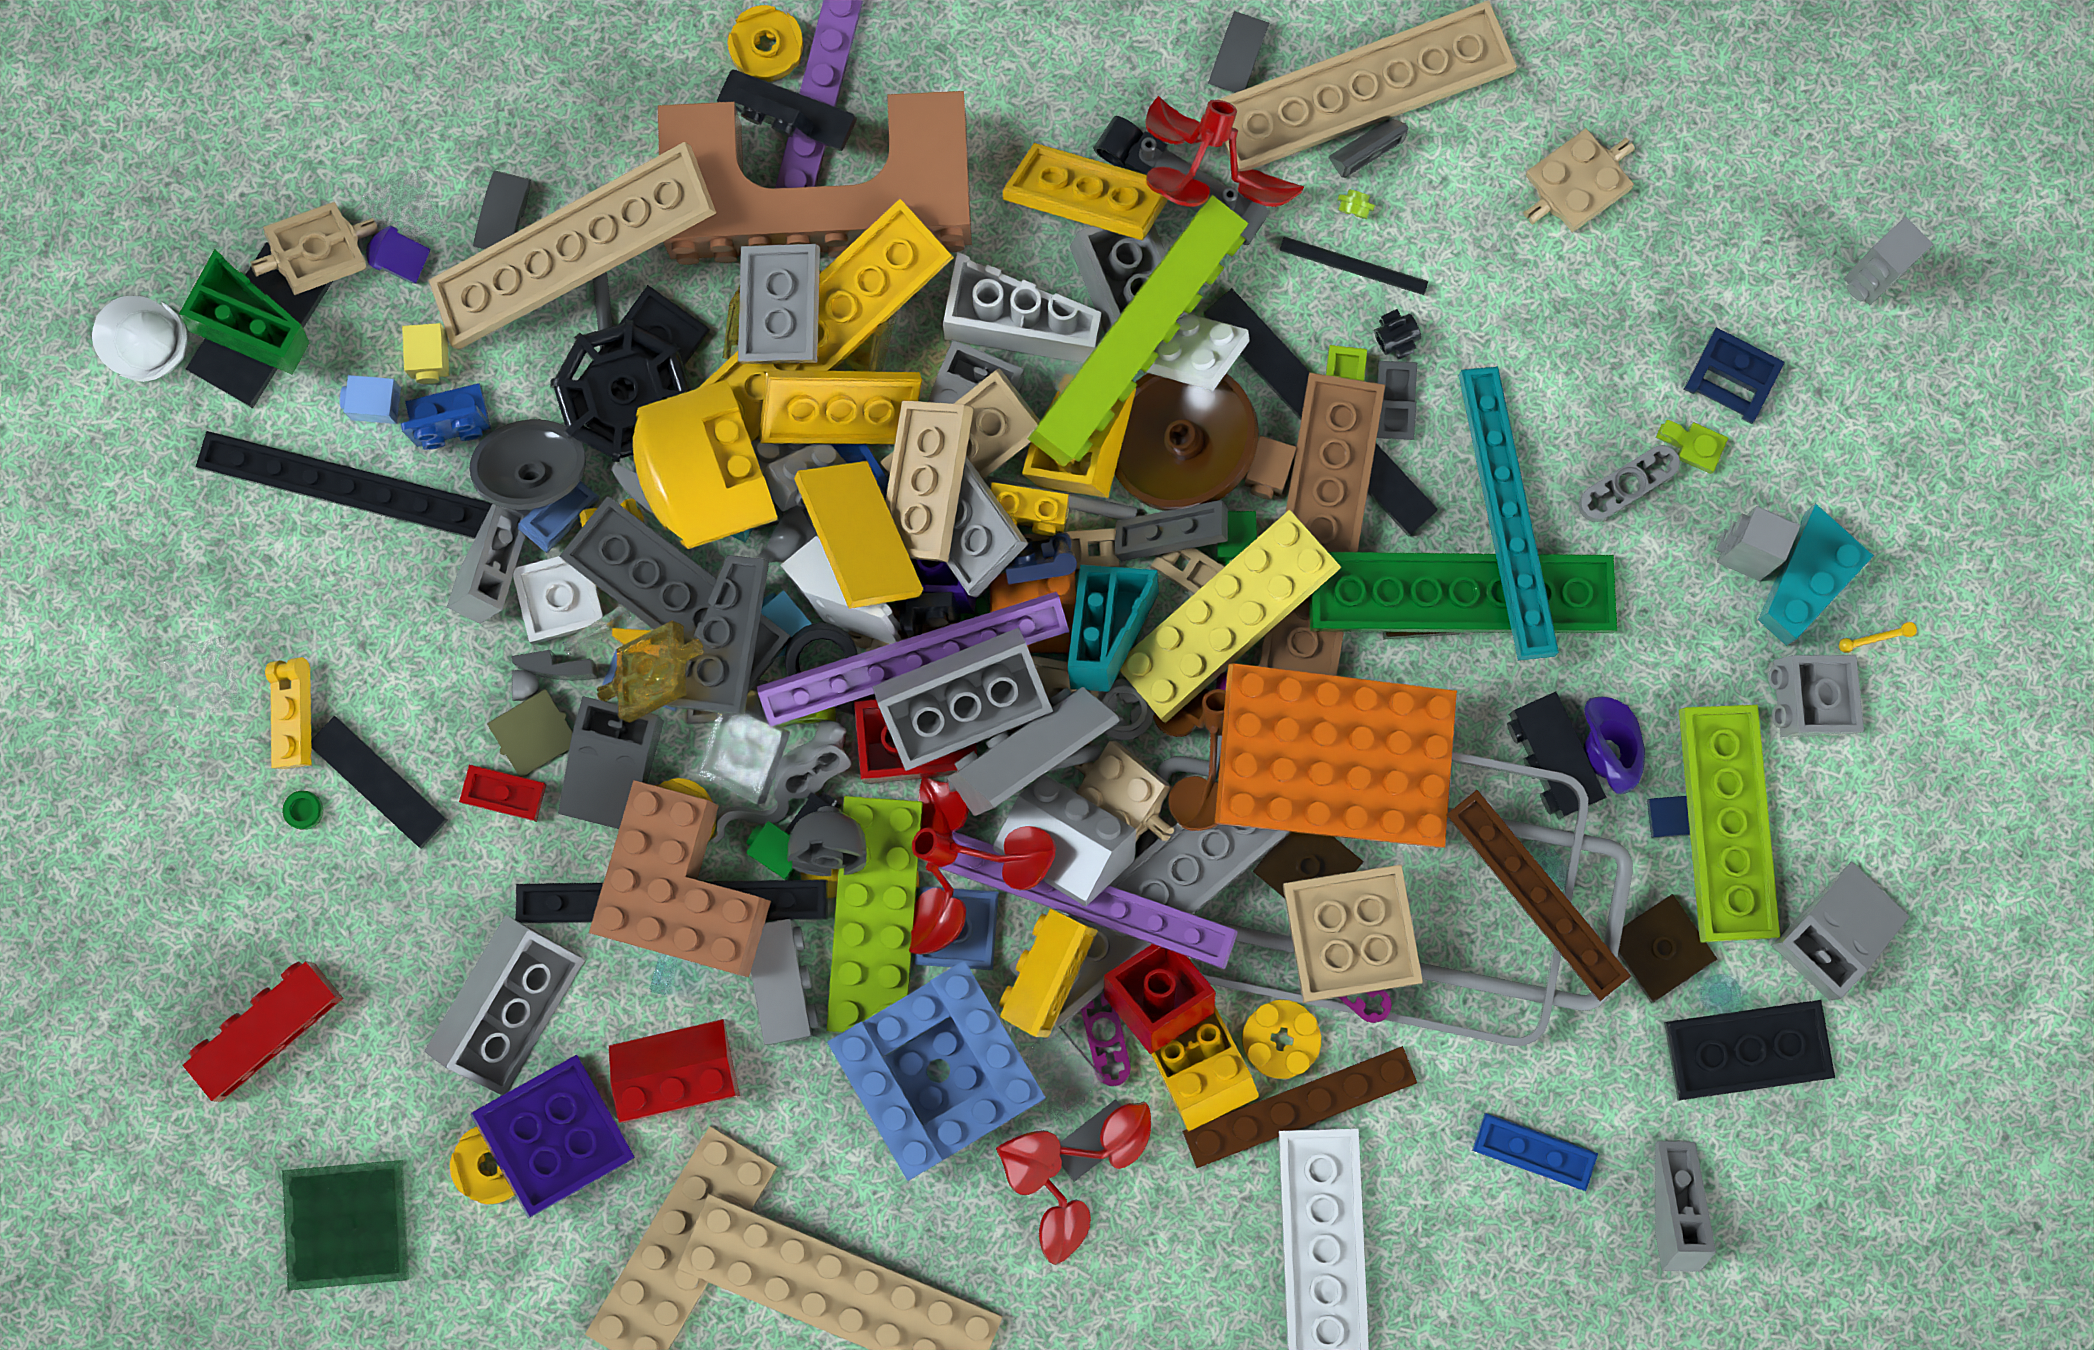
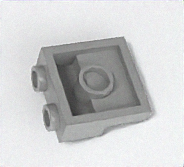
(782, 461)
(1816, 695)

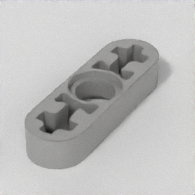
(1646, 459)

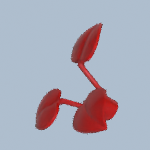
(1212, 130)
(938, 915)
(1036, 1157)

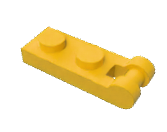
(290, 713)

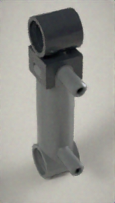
(1131, 149)

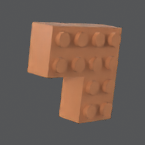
(655, 891)

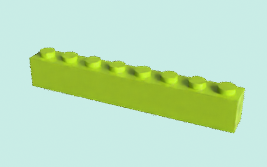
(1138, 331)

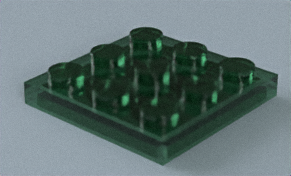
(345, 1225)

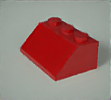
(880, 758)
(672, 1071)

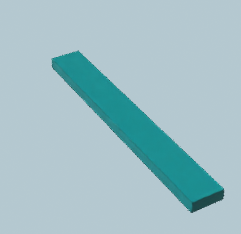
(1508, 514)

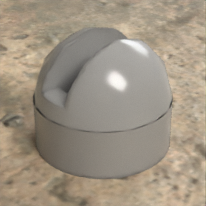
(523, 685)

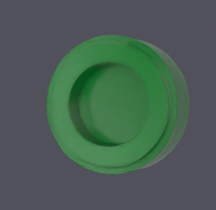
(302, 810)

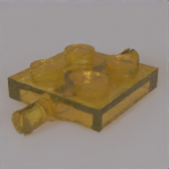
(650, 671)

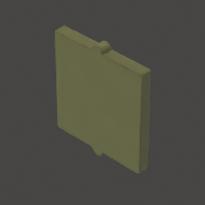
(532, 733)

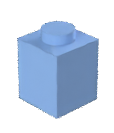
(371, 399)

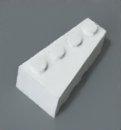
(1016, 315)

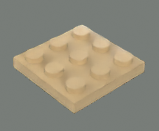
(1352, 933)

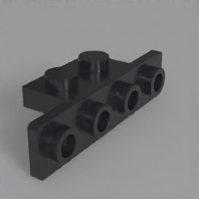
(787, 110)

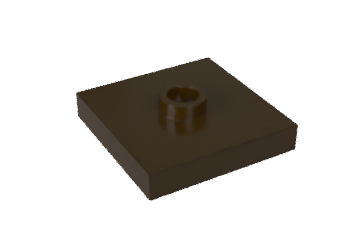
(1305, 858)
(1663, 948)

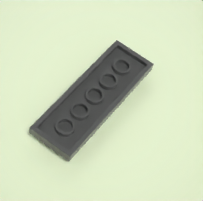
(655, 578)

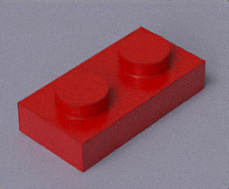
(502, 793)

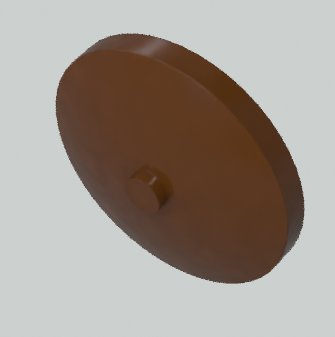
(1186, 442)

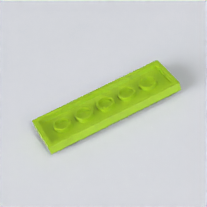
(1729, 823)
(875, 914)

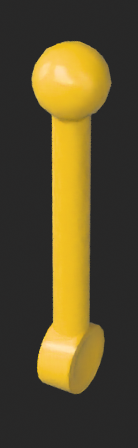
(1907, 630)

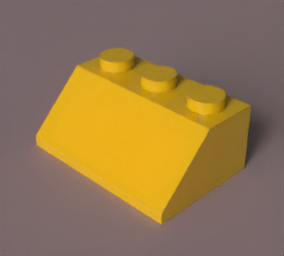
(1046, 973)

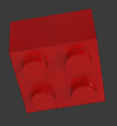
(1159, 995)

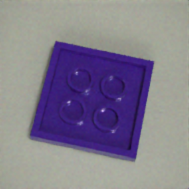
(552, 1136)

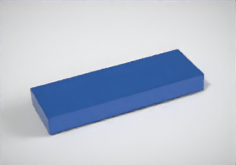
(1535, 1152)

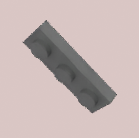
(1171, 531)

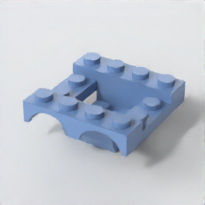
(925, 1118)

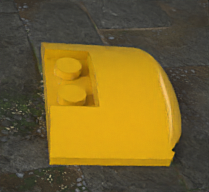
(700, 466)

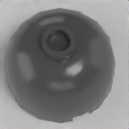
(827, 842)

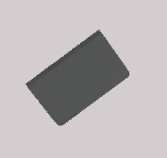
(1369, 147)

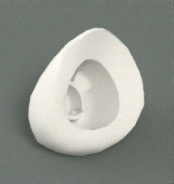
(139, 338)

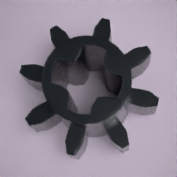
(1397, 334)

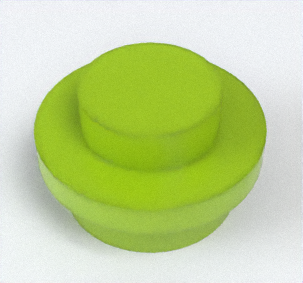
(1355, 203)

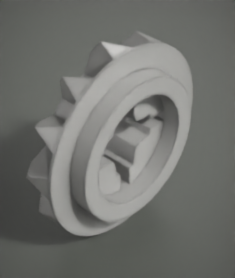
(1140, 716)

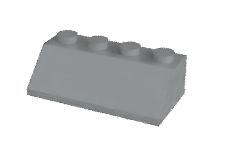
(962, 699)
(1030, 750)
(504, 1006)

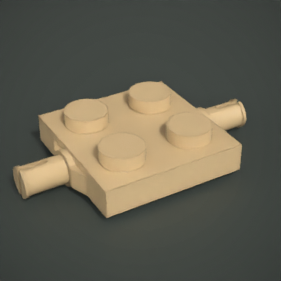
(1579, 180)
(314, 247)
(1126, 789)

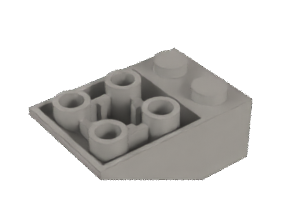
(966, 368)
(1841, 932)

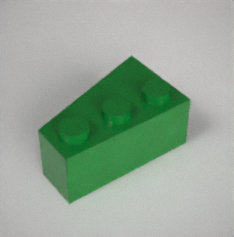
(242, 318)

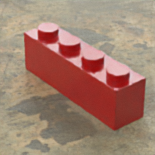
(262, 1031)

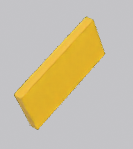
(1085, 191)
(835, 406)
(858, 534)

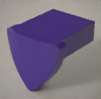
(396, 254)

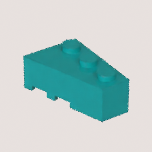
(1812, 576)
(1107, 621)

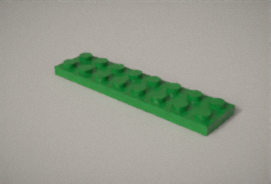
(1457, 593)

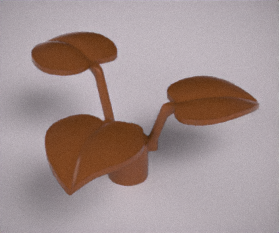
(1195, 798)

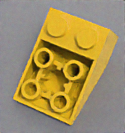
(1095, 470)
(1205, 1072)

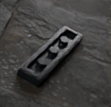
(377, 782)

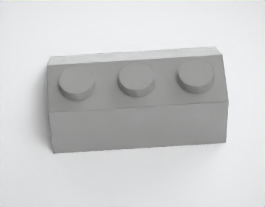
(1115, 267)
(1089, 841)

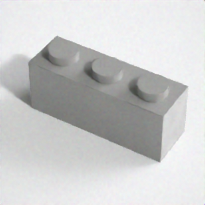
(1887, 261)
(1756, 543)
(781, 985)

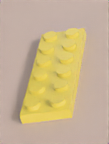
(1228, 616)

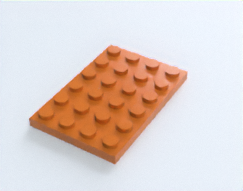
(1335, 756)

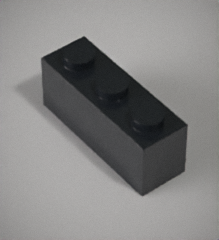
(1554, 747)

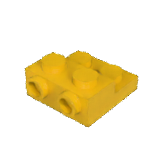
(1033, 507)

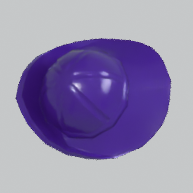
(1614, 722)

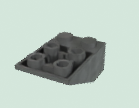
(605, 761)

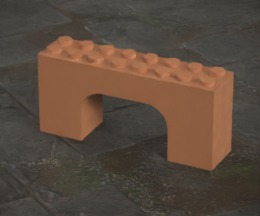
(923, 169)

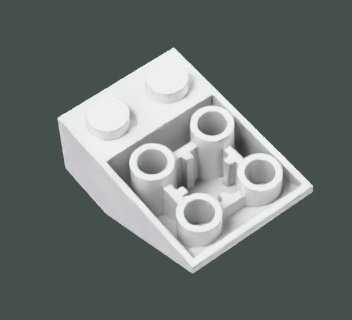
(818, 586)

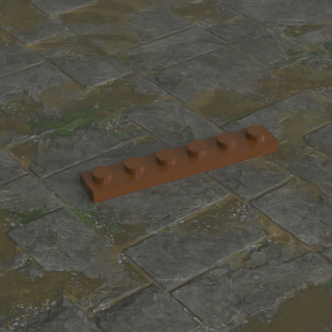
(1538, 895)
(1300, 1106)

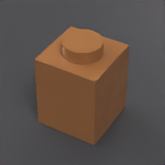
(1269, 468)

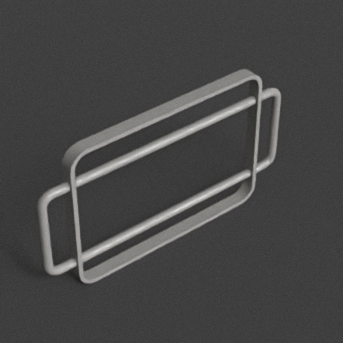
(1546, 995)

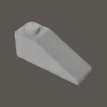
(488, 566)
(1681, 1208)

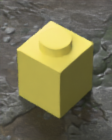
(425, 352)

